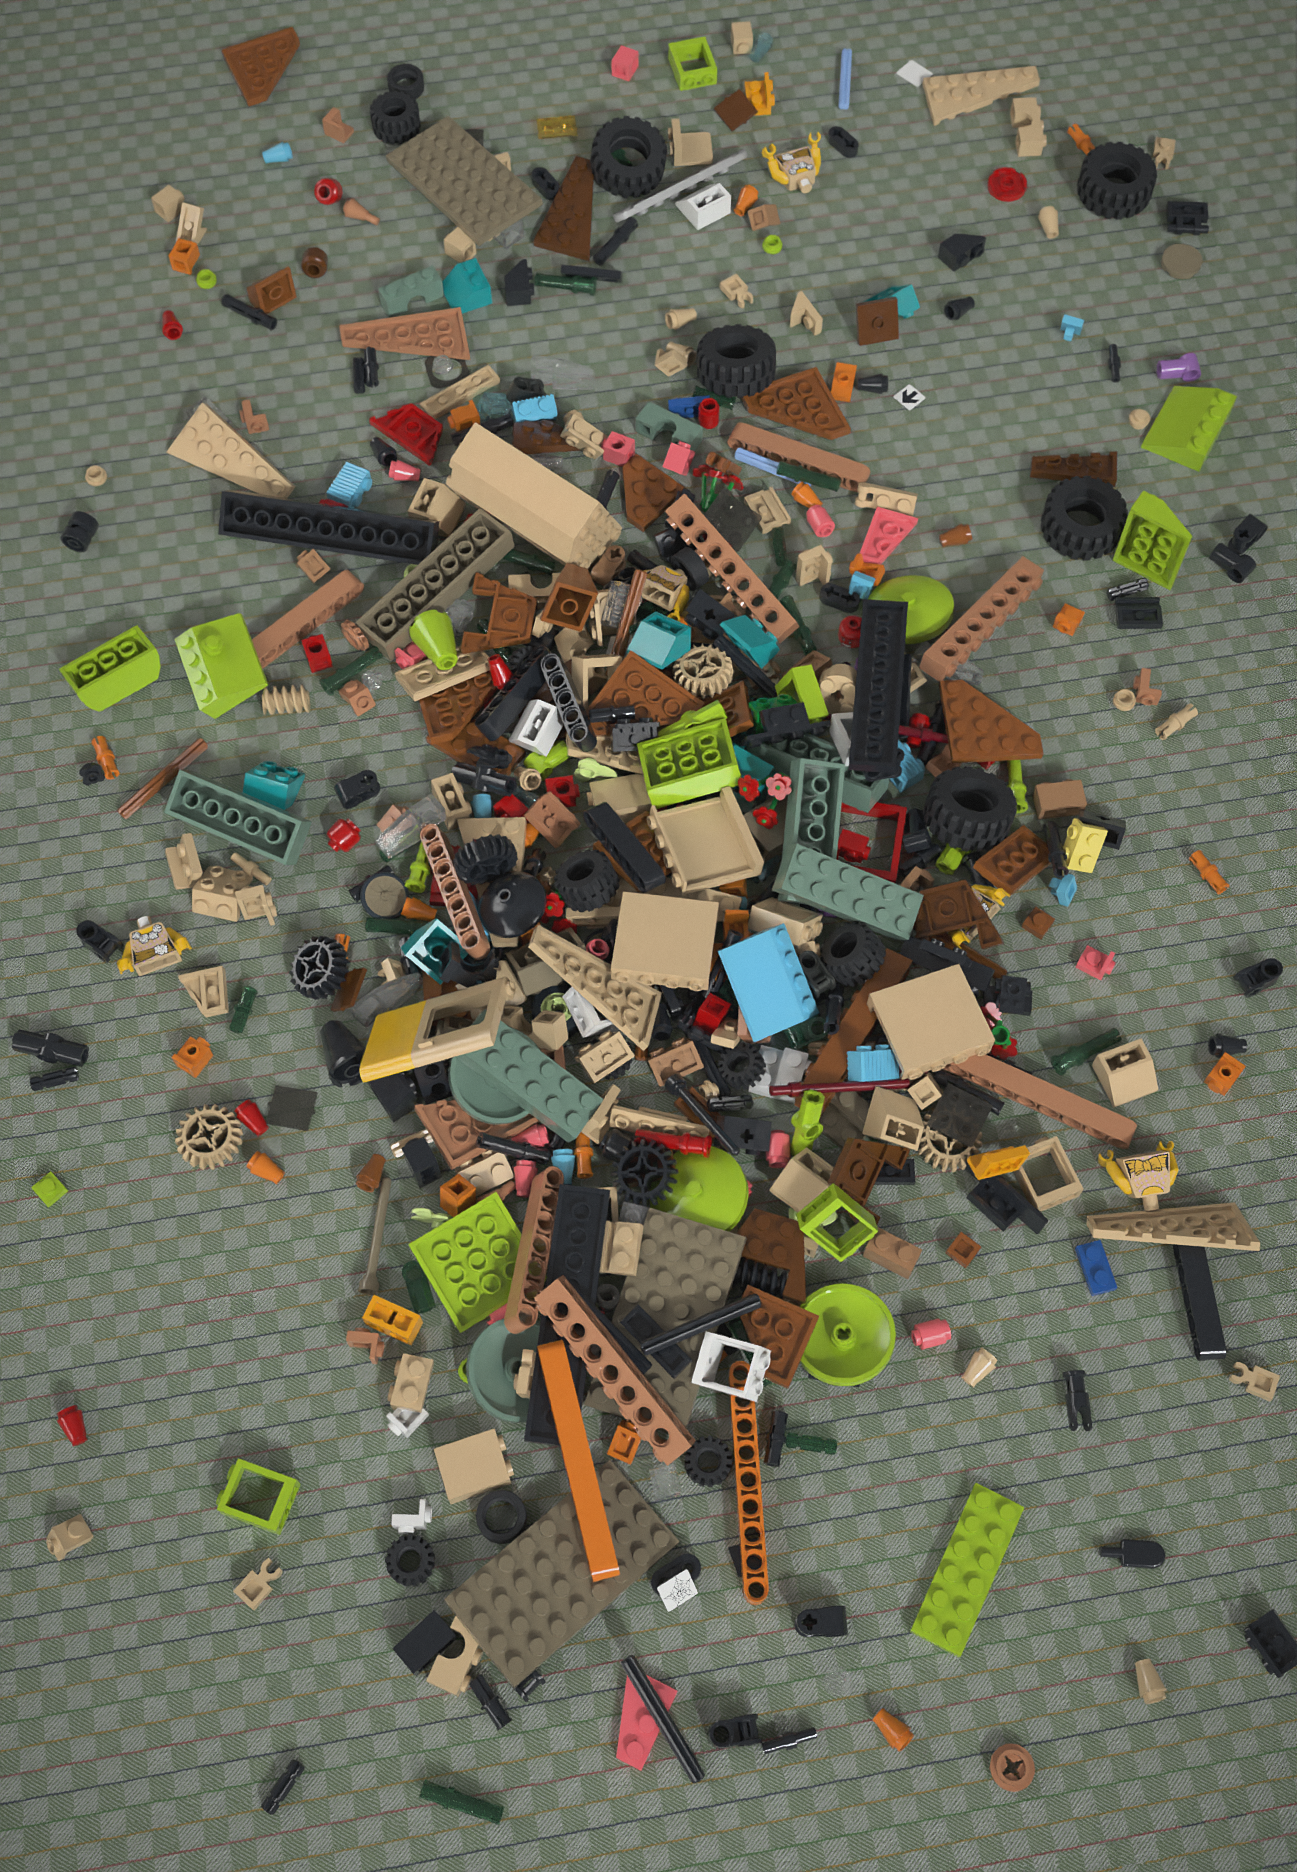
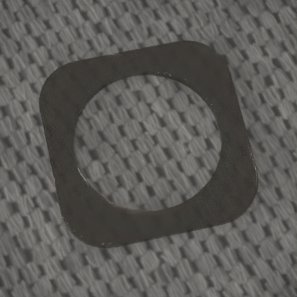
(440, 383)

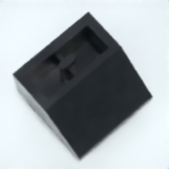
(395, 1094)

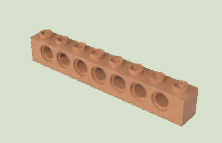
(685, 509)
(982, 619)
(628, 1372)

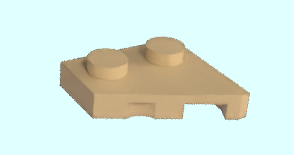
(208, 990)

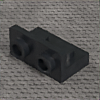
(670, 542)

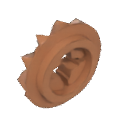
(354, 635)
(1024, 1772)

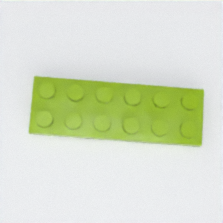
(967, 1570)

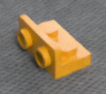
(760, 94)
(998, 1161)

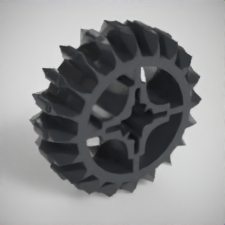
(485, 859)
(310, 979)
(645, 1184)

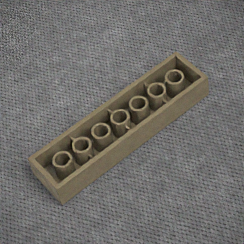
(436, 581)

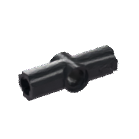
(484, 779)
(50, 1047)

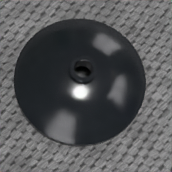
(519, 911)

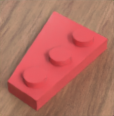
(885, 534)
(637, 1726)

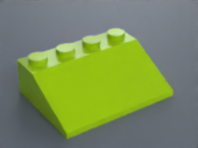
(1189, 424)
(1153, 541)
(226, 678)
(689, 763)

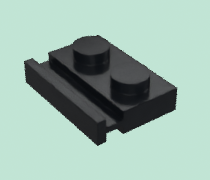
(1138, 613)

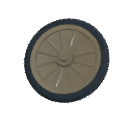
(384, 895)

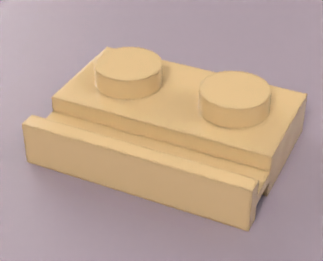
(769, 507)
(621, 1248)

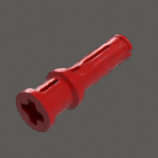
(684, 1143)

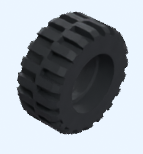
(628, 134)
(1119, 162)
(736, 360)
(1088, 496)
(966, 828)

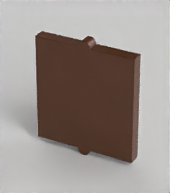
(735, 110)
(349, 990)

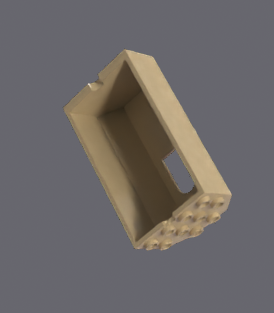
(531, 499)

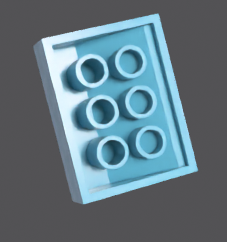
(768, 982)

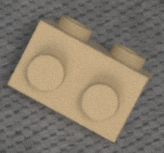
(814, 564)
(256, 903)
(486, 1171)
(411, 1383)

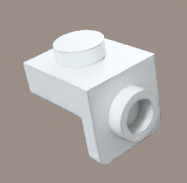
(405, 1421)
(408, 1523)

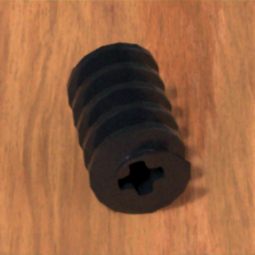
(760, 1278)

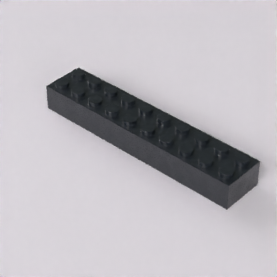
(327, 527)

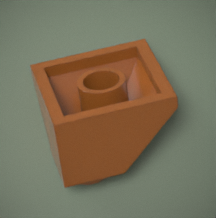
(272, 291)

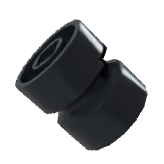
(79, 531)

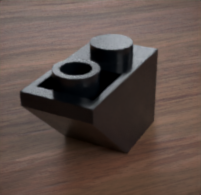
(960, 250)
(517, 284)

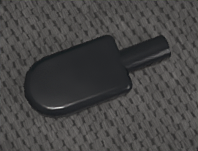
(1136, 1553)

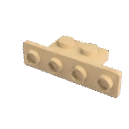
(655, 1121)

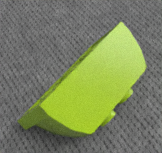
(113, 669)

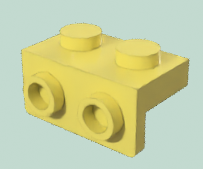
(1083, 845)

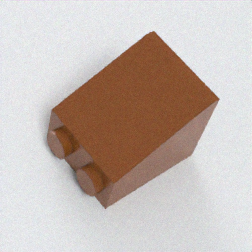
(570, 598)

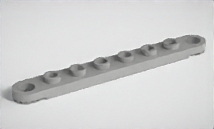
(688, 183)

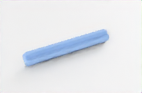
(845, 78)
(759, 462)

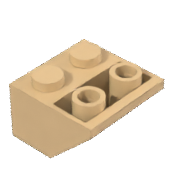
(437, 503)
(1126, 1072)
(894, 1119)
(802, 1179)

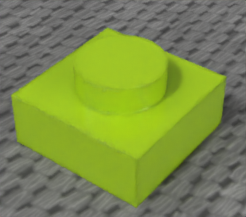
(49, 1189)

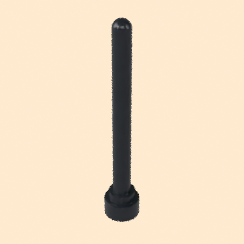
(677, 1086)

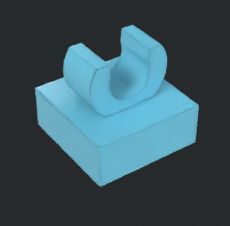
(1071, 326)
(861, 584)
(1064, 889)

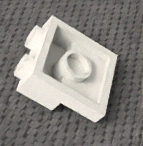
(780, 1070)

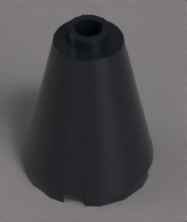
(342, 1053)

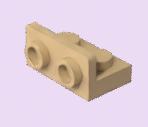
(583, 436)
(184, 863)
(604, 1055)
(599, 1122)

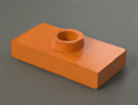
(843, 381)

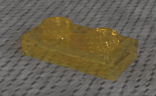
(556, 127)

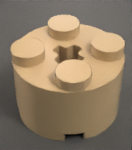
(838, 688)

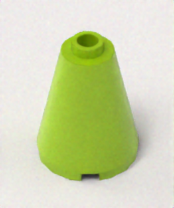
(435, 638)

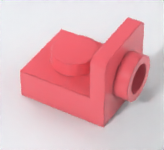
(409, 656)
(1095, 962)

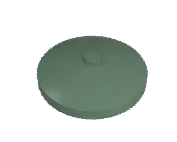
(480, 1097)
(492, 1369)

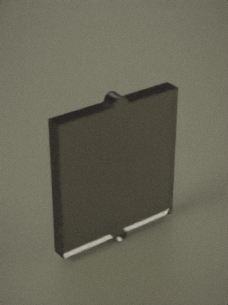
(291, 1108)

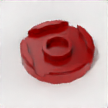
(1007, 184)

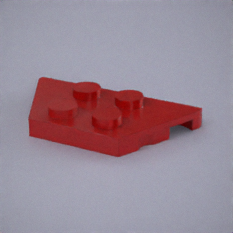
(411, 430)

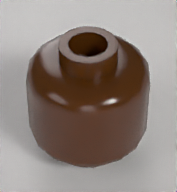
(314, 262)

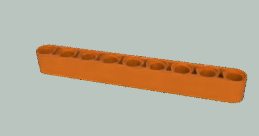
(578, 1461)
(748, 1494)

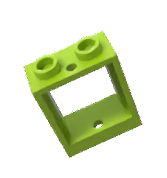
(690, 50)
(803, 687)
(822, 1208)
(281, 1508)

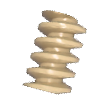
(285, 700)

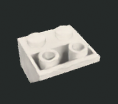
(705, 205)
(537, 727)

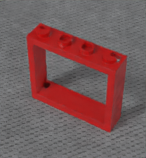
(890, 812)

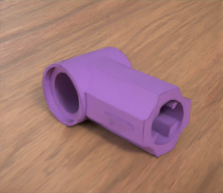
(1185, 367)

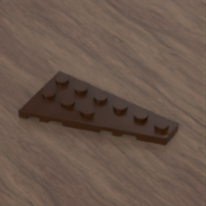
(569, 218)

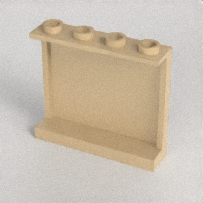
(706, 843)
(664, 941)
(932, 1021)

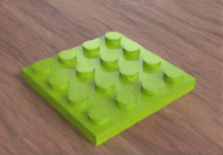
(471, 1260)

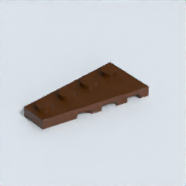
(1057, 468)

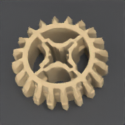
(703, 671)
(199, 1141)
(944, 1158)

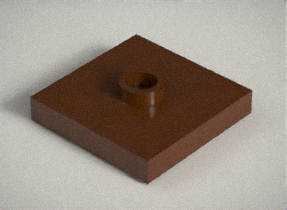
(877, 321)

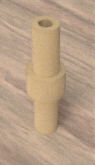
(251, 868)

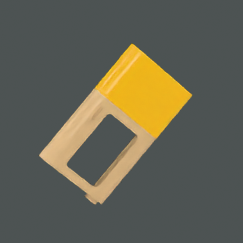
(401, 1035)

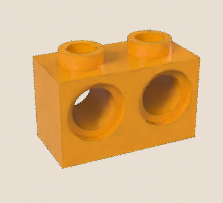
(392, 1320)

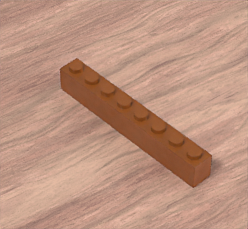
(855, 1026)

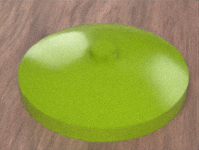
(928, 605)
(707, 1190)
(851, 1335)

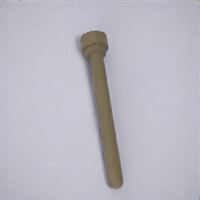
(369, 1284)

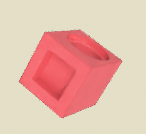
(625, 63)
(618, 448)
(679, 458)

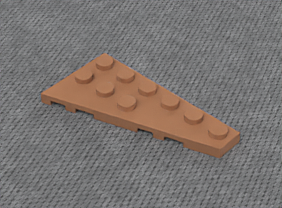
(419, 334)
(457, 1131)

